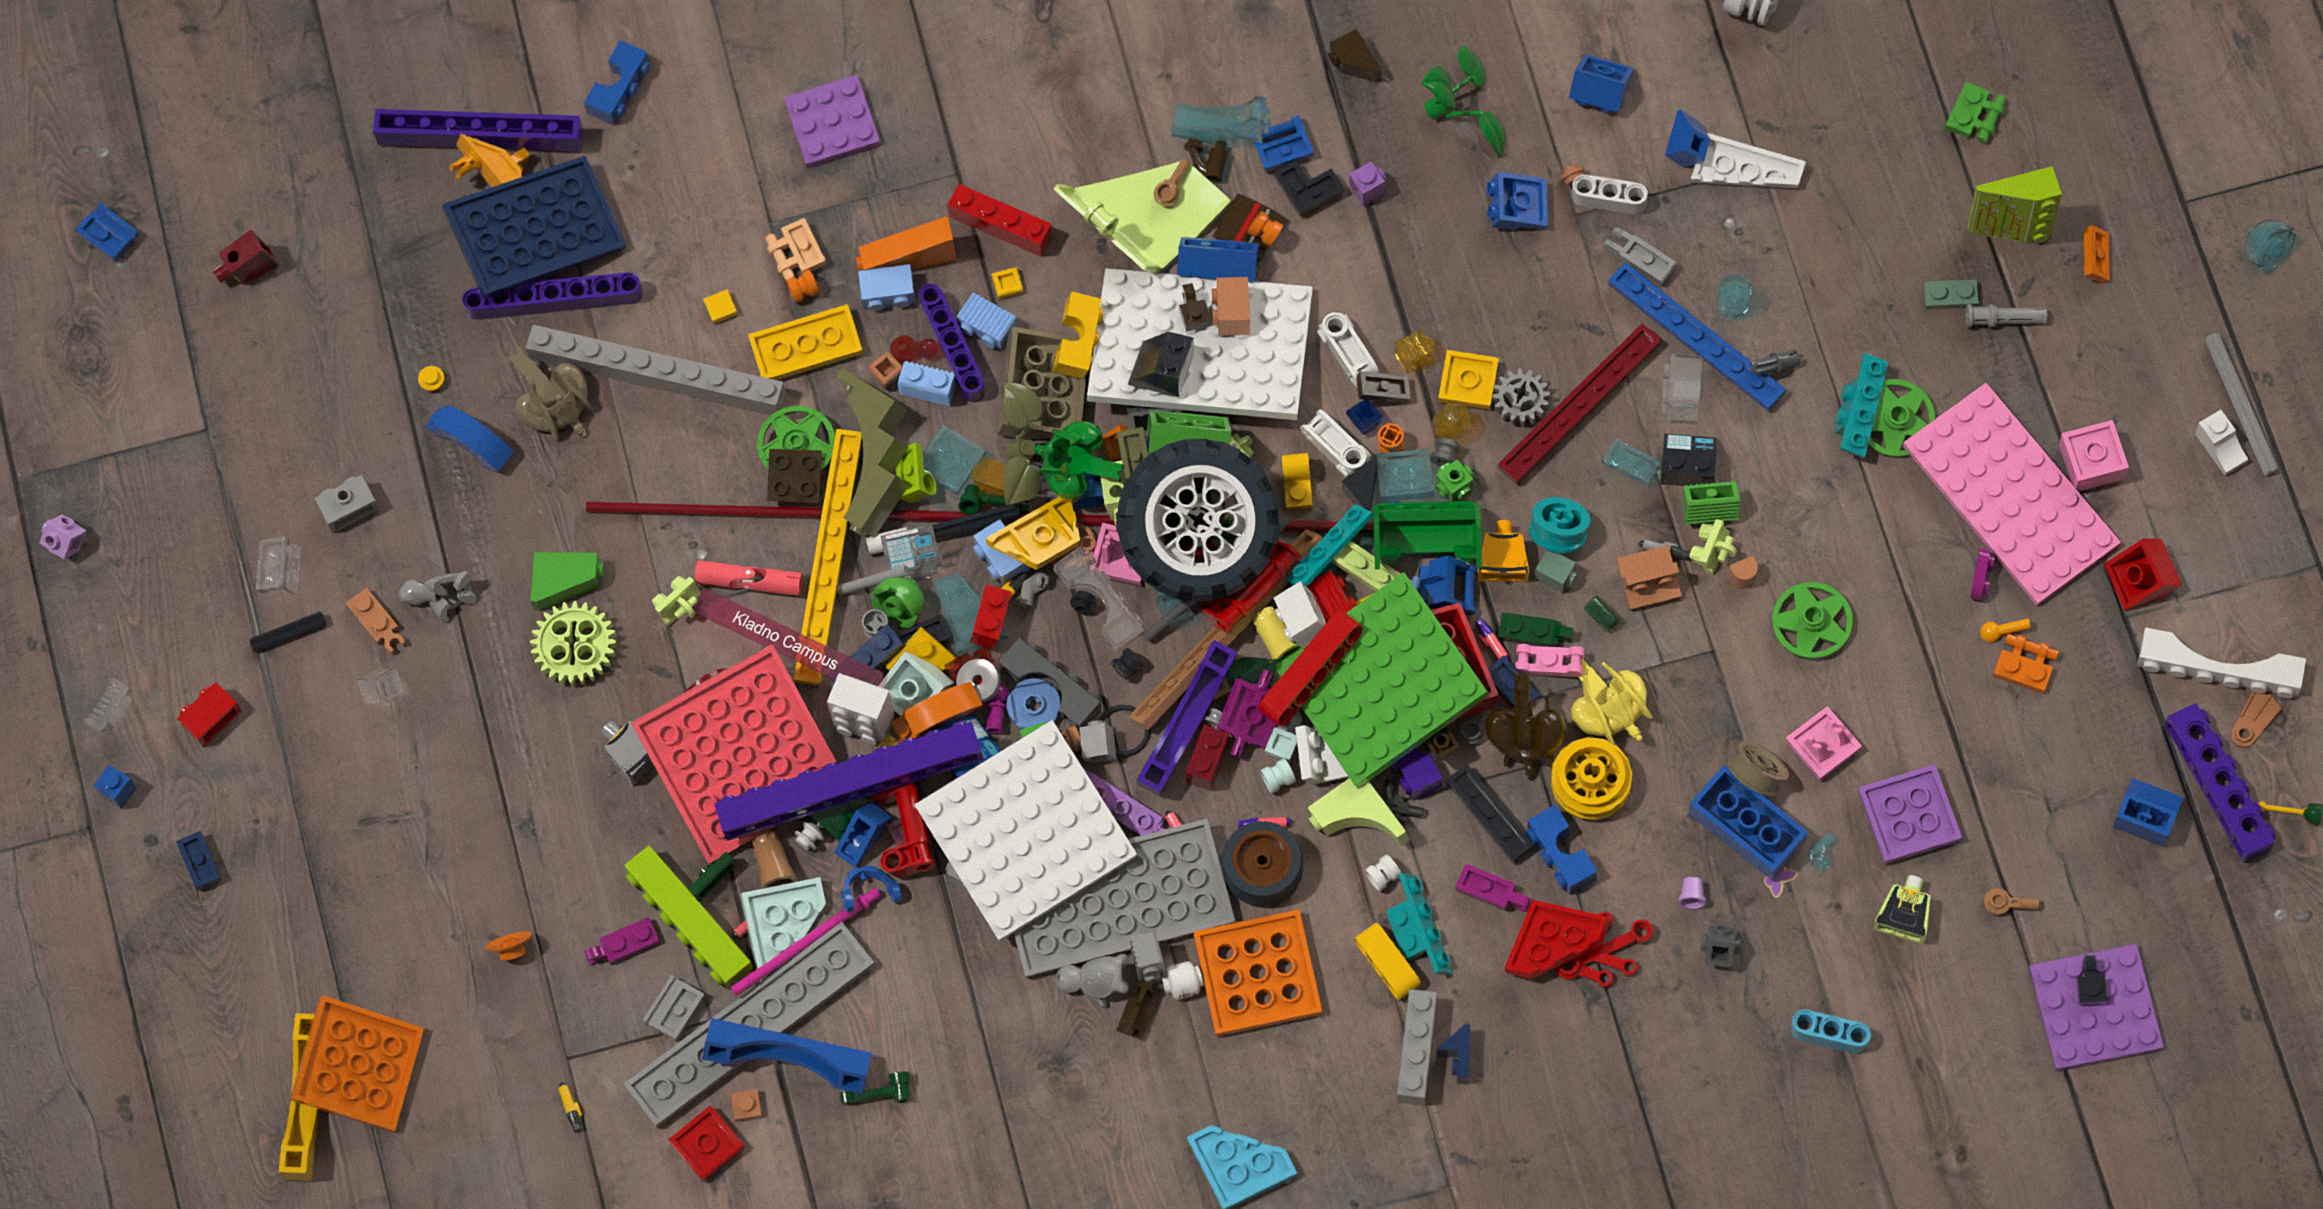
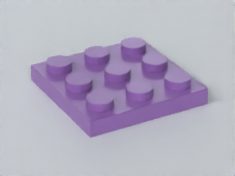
(832, 121)
(1909, 814)

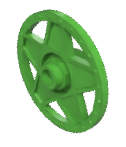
(1897, 417)
(796, 436)
(1812, 620)

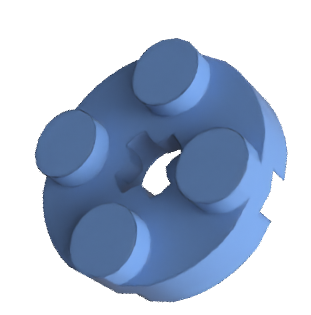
(1033, 690)

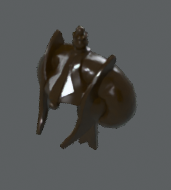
(1522, 735)

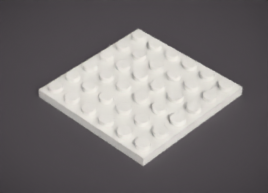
(1026, 830)

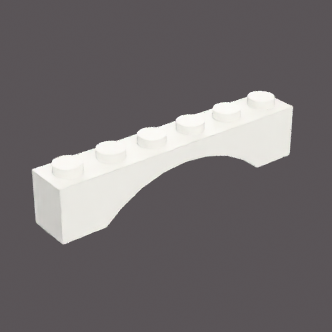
(2166, 653)

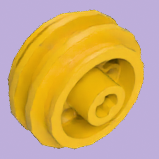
(1593, 754)

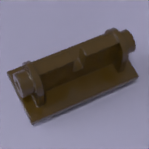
(1138, 1009)

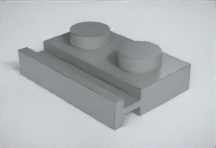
(674, 1008)

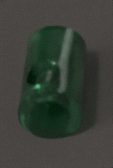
(1601, 613)

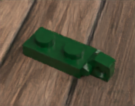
(1533, 630)

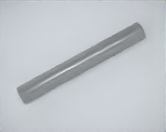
(871, 580)

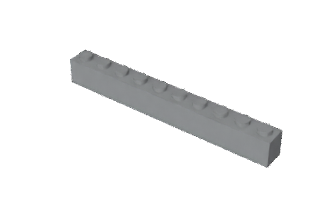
(656, 370)

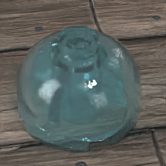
(2268, 242)

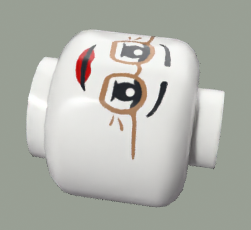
(1182, 980)

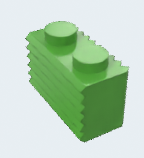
(1710, 502)

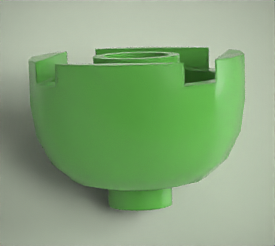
(899, 599)

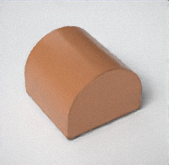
(885, 370)
(1743, 573)

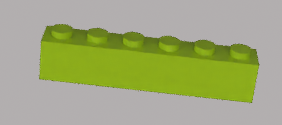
(688, 917)

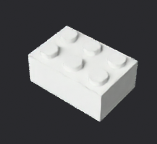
(861, 709)

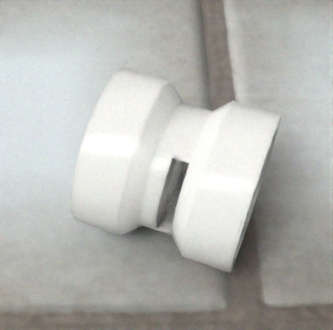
(1382, 872)

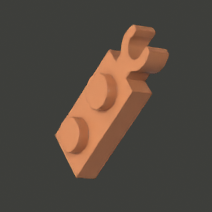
(375, 619)

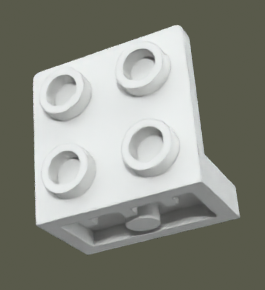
(1316, 758)

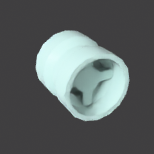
(1277, 775)

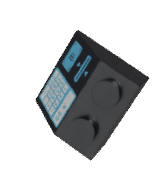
(1688, 460)

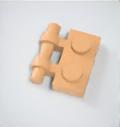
(802, 245)

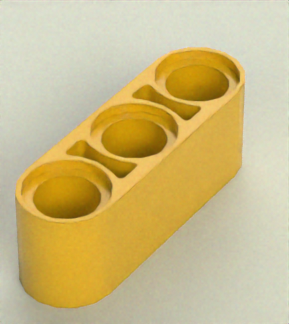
(1387, 961)

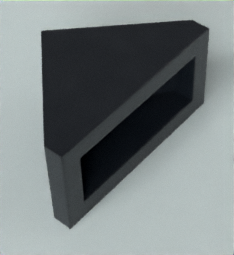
(1361, 484)

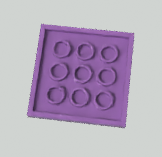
(2096, 1032)

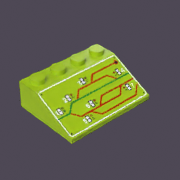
(2017, 207)

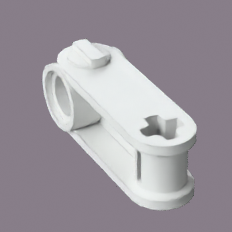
(1346, 346)
(1335, 443)

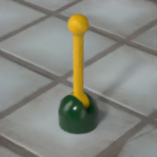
(2312, 812)

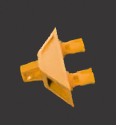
(490, 161)

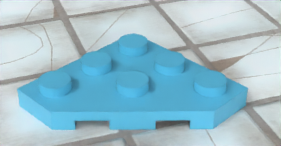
(1239, 1165)

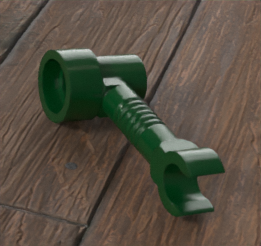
(972, 500)
(897, 1088)

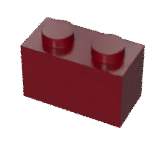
(1207, 758)

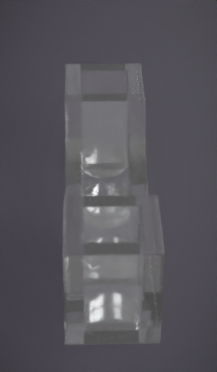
(1079, 572)

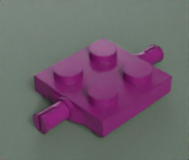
(1242, 715)

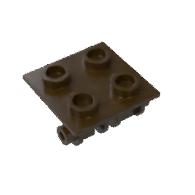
(794, 475)

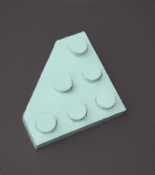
(780, 916)

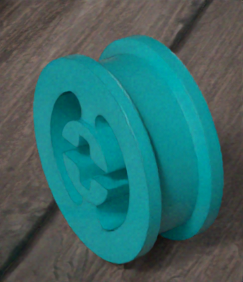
(1559, 525)

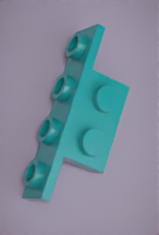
(1860, 405)
(1319, 558)
(1415, 928)

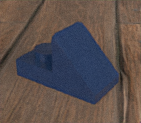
(1458, 1046)

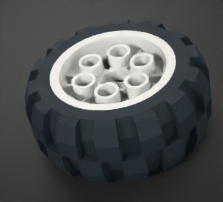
(1142, 519)

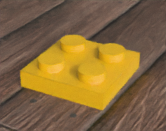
(1468, 379)

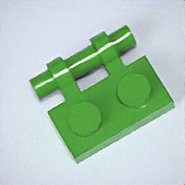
(1968, 109)

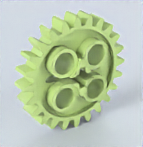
(550, 644)

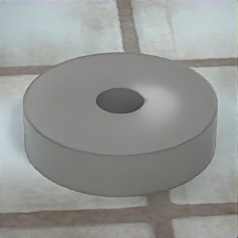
(989, 674)

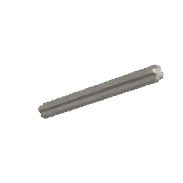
(2241, 404)

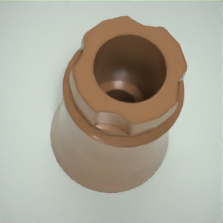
(772, 860)

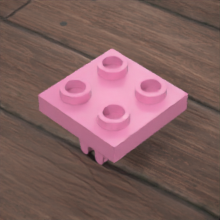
(1111, 558)
(1823, 743)

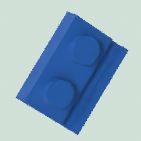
(107, 232)

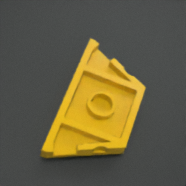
(1039, 535)

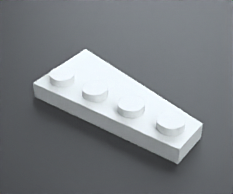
(1746, 165)

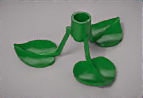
(1444, 101)

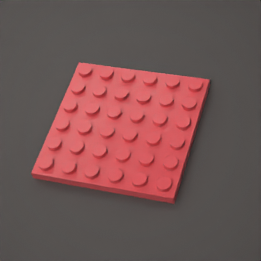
(729, 738)

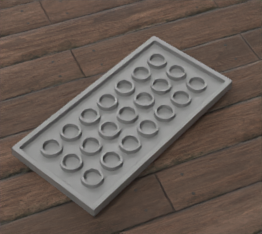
(1165, 890)

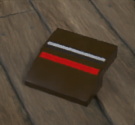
(1240, 217)

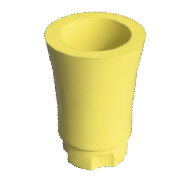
(1272, 633)

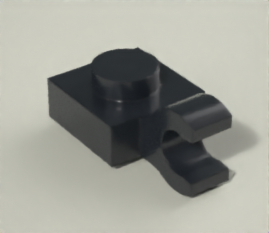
(2091, 986)

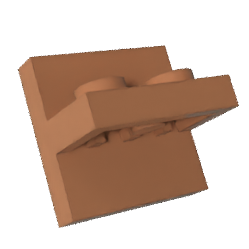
(1649, 577)

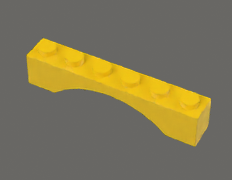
(301, 1128)

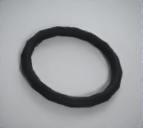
(1147, 733)

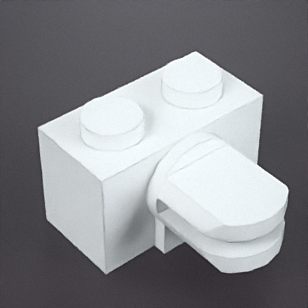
(1300, 614)

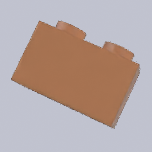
(1232, 306)

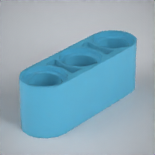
(1820, 1021)

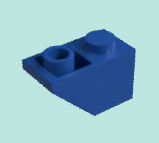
(1687, 140)

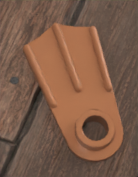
(2255, 718)

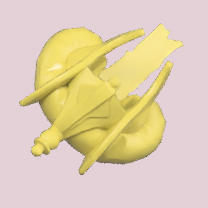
(1612, 709)

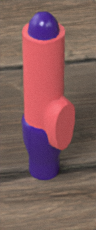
(1489, 639)
(1283, 821)

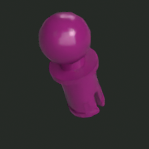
(996, 711)

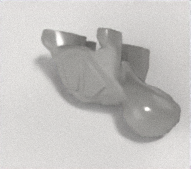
(441, 592)
(1095, 978)

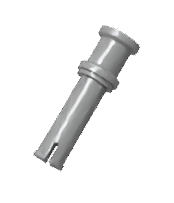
(1992, 315)

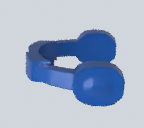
(868, 871)

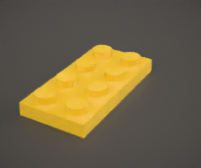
(805, 343)

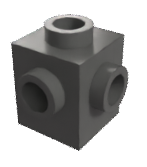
(1720, 945)

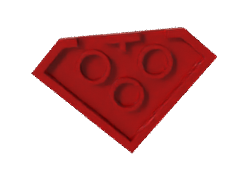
(1552, 937)

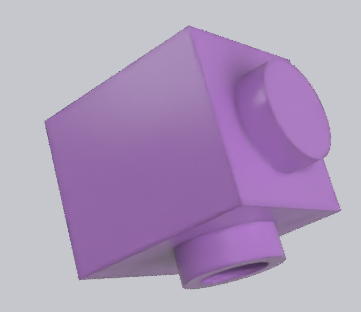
(1367, 183)

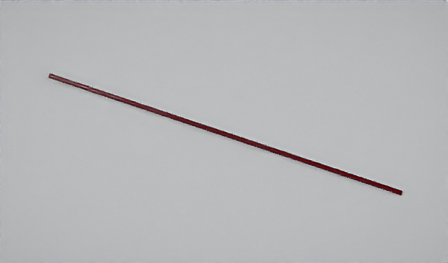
(908, 515)

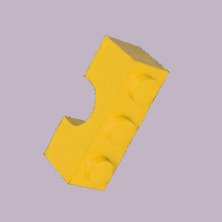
(1083, 315)

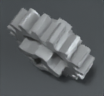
(1512, 389)

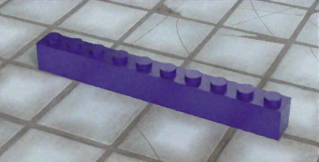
(848, 780)

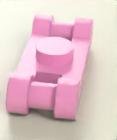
(1550, 660)

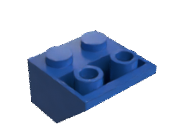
(2148, 812)

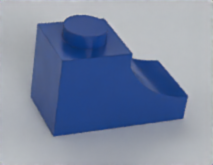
(862, 833)

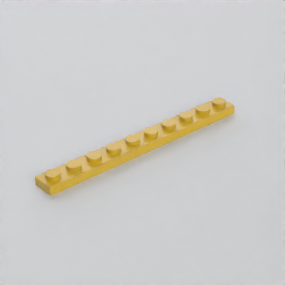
(830, 545)

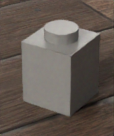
(1097, 742)

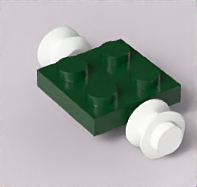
(832, 820)

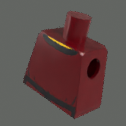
(245, 259)

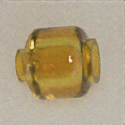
(1452, 421)

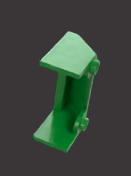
(1427, 528)

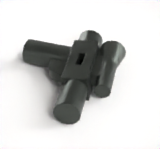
(1396, 803)

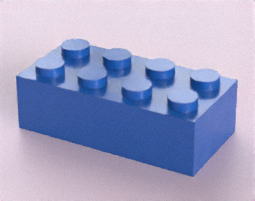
(1748, 823)

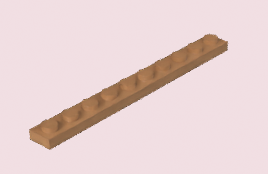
(1180, 678)

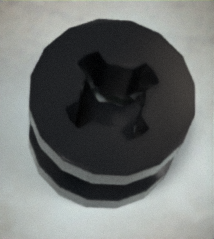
(1127, 664)

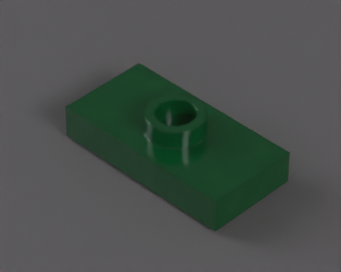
(711, 876)

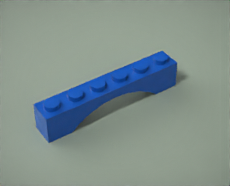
(735, 1042)

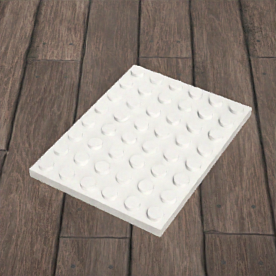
(1227, 373)

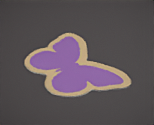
(1776, 884)

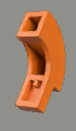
(936, 711)

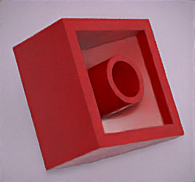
(2143, 573)

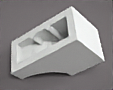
(2221, 442)

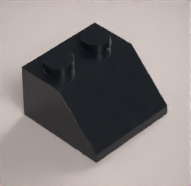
(1163, 363)

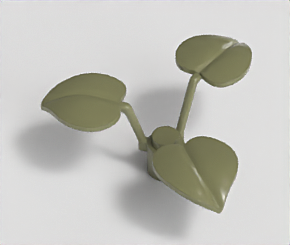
(1019, 408)

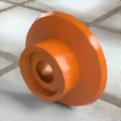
(510, 945)

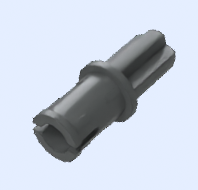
(1775, 362)

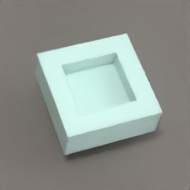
(1281, 745)

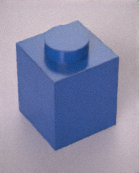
(115, 786)

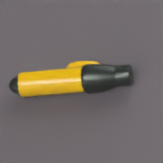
(1015, 584)
(571, 1107)

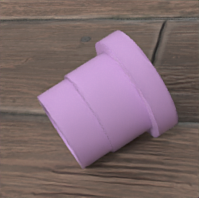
(1692, 894)

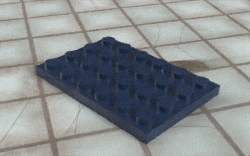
(534, 226)

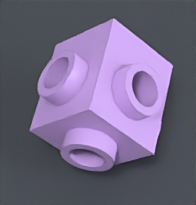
(62, 536)

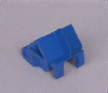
(1438, 583)

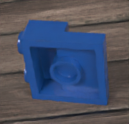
(1517, 201)

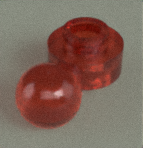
(926, 348)

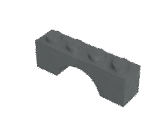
(1025, 662)

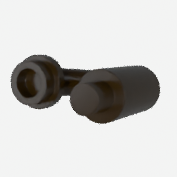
(1216, 162)

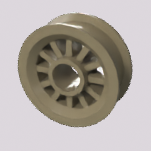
(1758, 768)

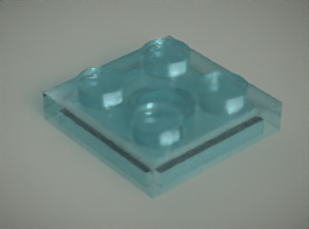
(951, 459)
(1405, 475)

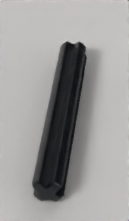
(976, 520)

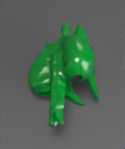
(1068, 457)

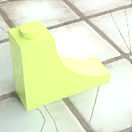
(1355, 807)

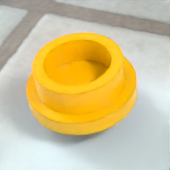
(431, 378)

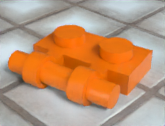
(2022, 670)

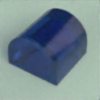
(1364, 416)

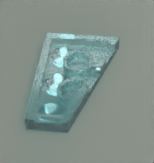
(960, 609)

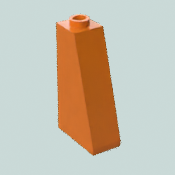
(918, 246)

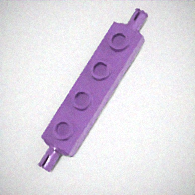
(1126, 809)

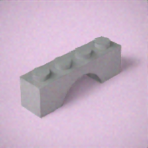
(1416, 1047)

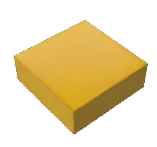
(1007, 283)
(720, 306)

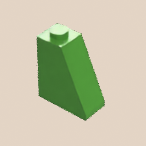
(563, 576)

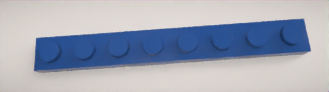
(1695, 336)

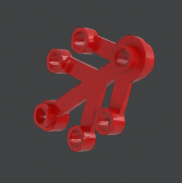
(1601, 955)

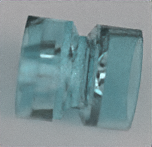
(1734, 296)

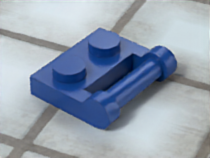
(1286, 149)

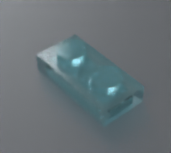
(1631, 462)

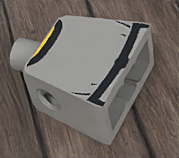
(626, 751)

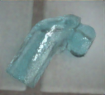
(1819, 849)

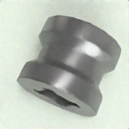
(1445, 451)

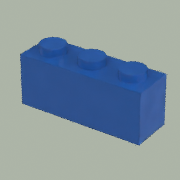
(1217, 258)

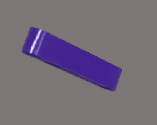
(951, 331)

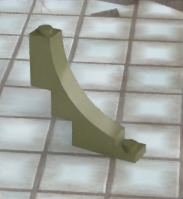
(878, 487)

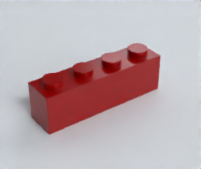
(1000, 220)

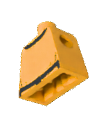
(1503, 556)

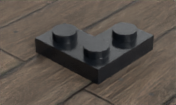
(1304, 193)

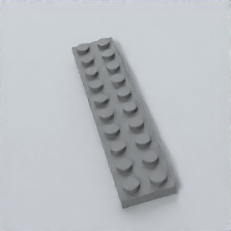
(771, 1005)

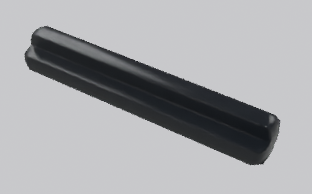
(287, 632)

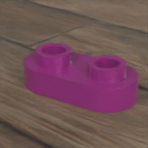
(1980, 584)

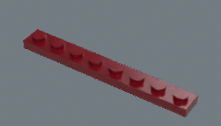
(1579, 403)

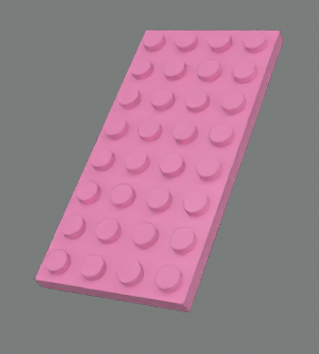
(2011, 494)

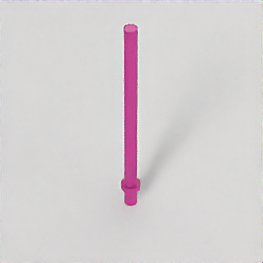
(861, 902)

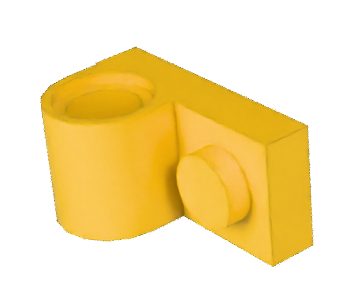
(1297, 481)

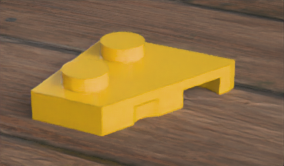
(925, 647)

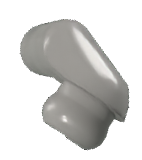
(1031, 587)

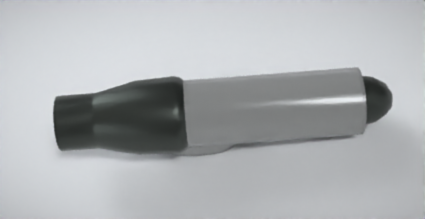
(1675, 551)

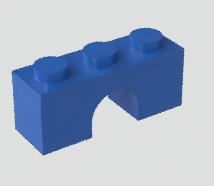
(610, 102)
(1571, 870)

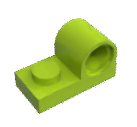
(912, 472)

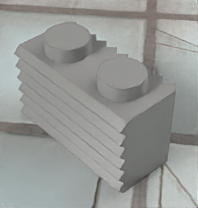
(1147, 957)

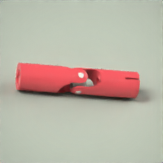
(744, 577)

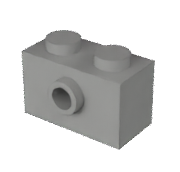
(346, 503)

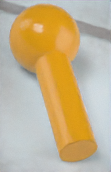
(1991, 631)

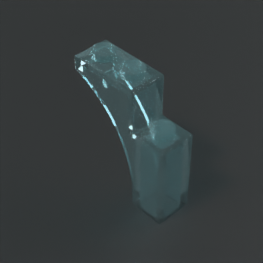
(1209, 124)

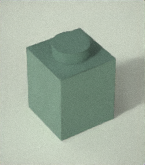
(1556, 571)

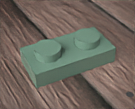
(1950, 294)

